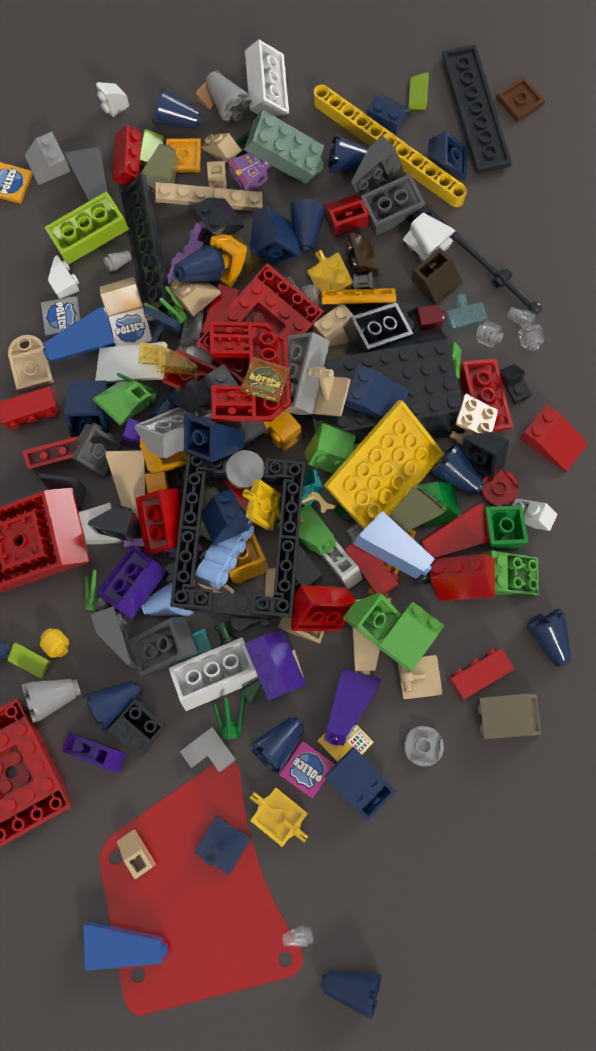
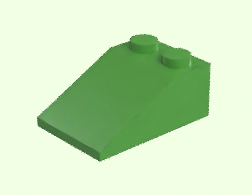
(411, 636)

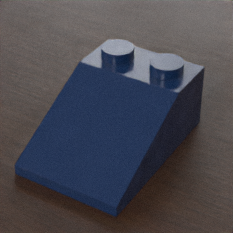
(373, 392)

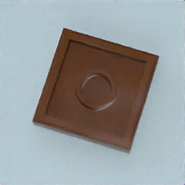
(520, 99)

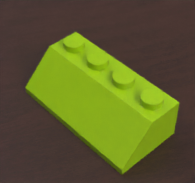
(87, 228)

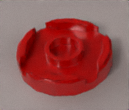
(500, 490)

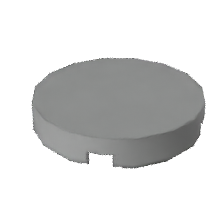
(244, 468)
(423, 746)

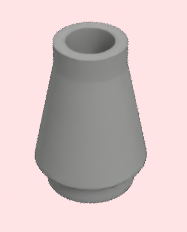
(117, 260)

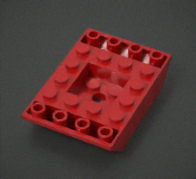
(271, 301)
(50, 535)
(38, 788)

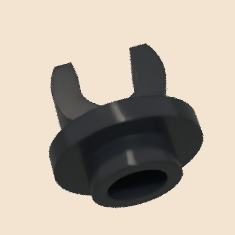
(423, 579)

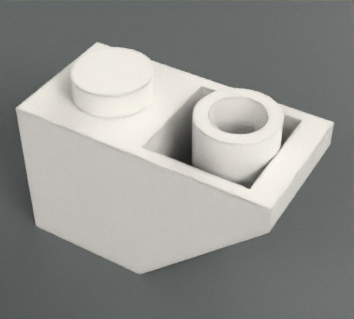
(112, 98)
(61, 280)
(537, 514)

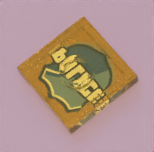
(265, 379)

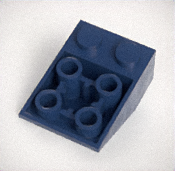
(360, 783)

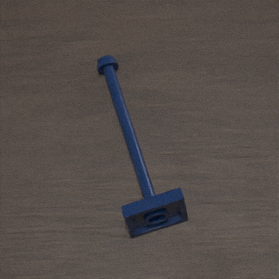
(163, 324)
(222, 845)

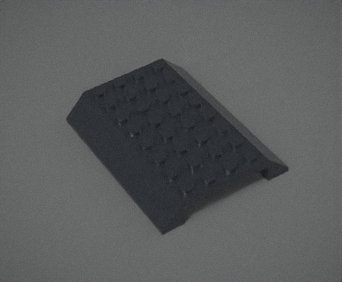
(415, 362)

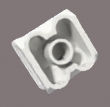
(428, 236)

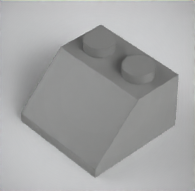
(46, 159)

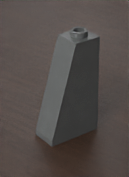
(89, 171)

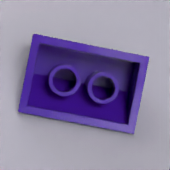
(131, 582)
(275, 664)

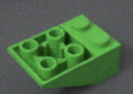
(515, 574)

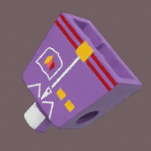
(248, 171)

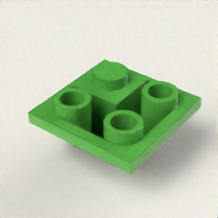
(123, 400)

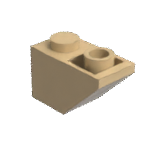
(221, 146)
(135, 854)

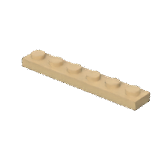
(193, 195)

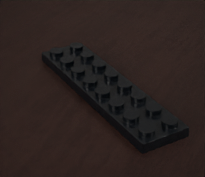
(476, 109)
(145, 243)

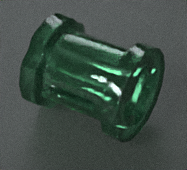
(225, 633)

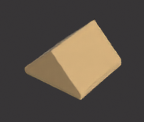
(121, 297)

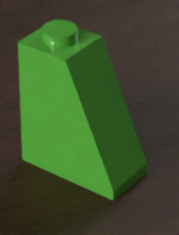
(314, 532)

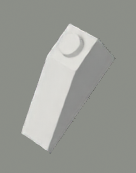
(343, 566)

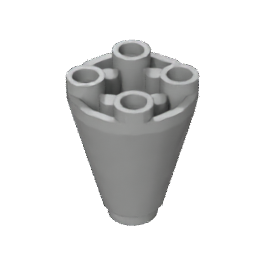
(227, 96)
(49, 696)

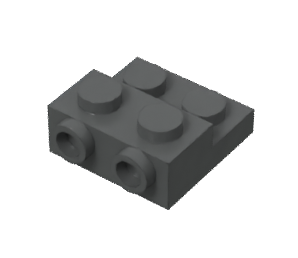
(93, 448)

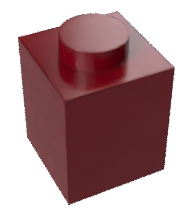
(430, 317)

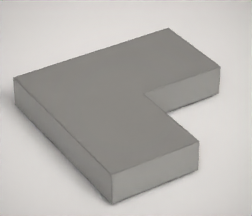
(209, 746)

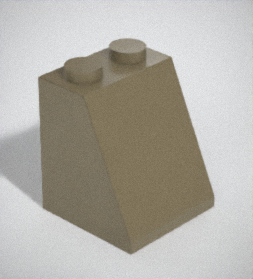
(509, 716)

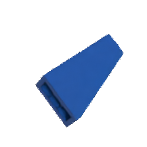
(81, 337)
(119, 947)

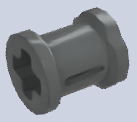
(363, 281)

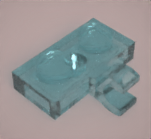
(466, 314)

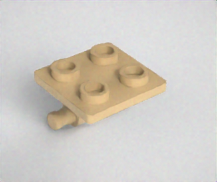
(331, 392)
(474, 417)
(422, 680)

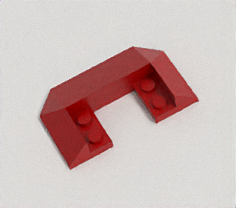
(246, 341)

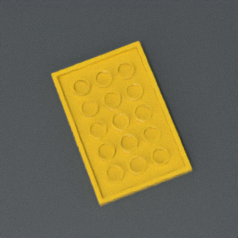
(384, 466)

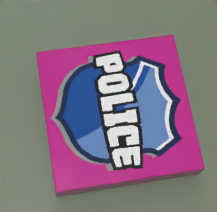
(307, 769)

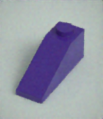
(94, 752)

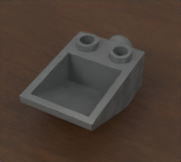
(111, 628)

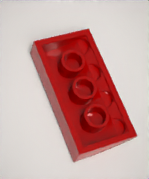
(483, 382)

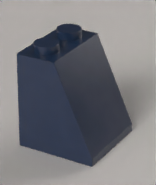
(273, 237)
(81, 408)
(211, 438)

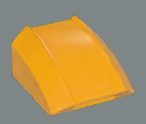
(233, 255)
(156, 464)
(249, 562)

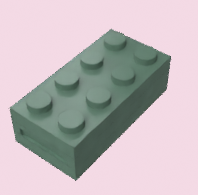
(284, 147)

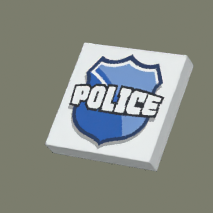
(130, 328)

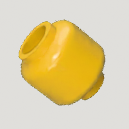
(54, 643)

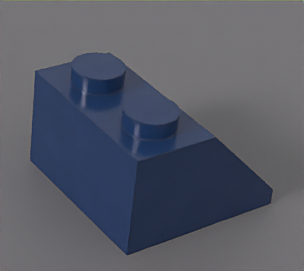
(388, 113)
(224, 517)

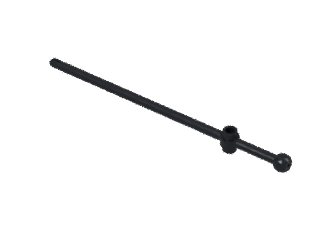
(501, 277)

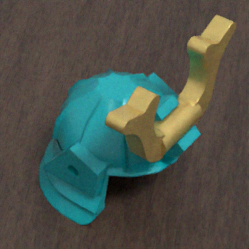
(311, 491)

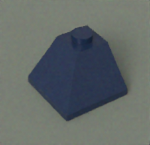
(449, 153)

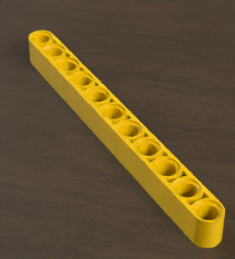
(365, 129)

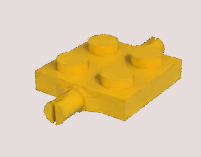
(330, 273)
(263, 504)
(279, 817)

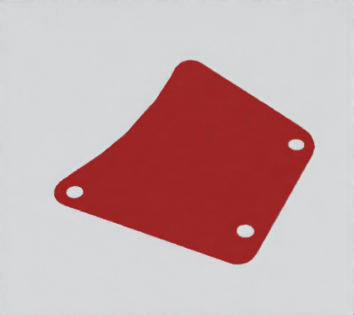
(216, 925)

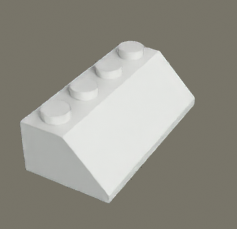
(266, 79)
(213, 674)

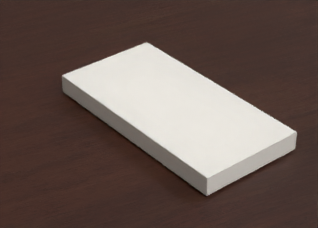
(125, 361)

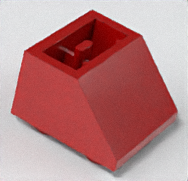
(347, 215)

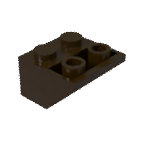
(361, 255)
(436, 276)

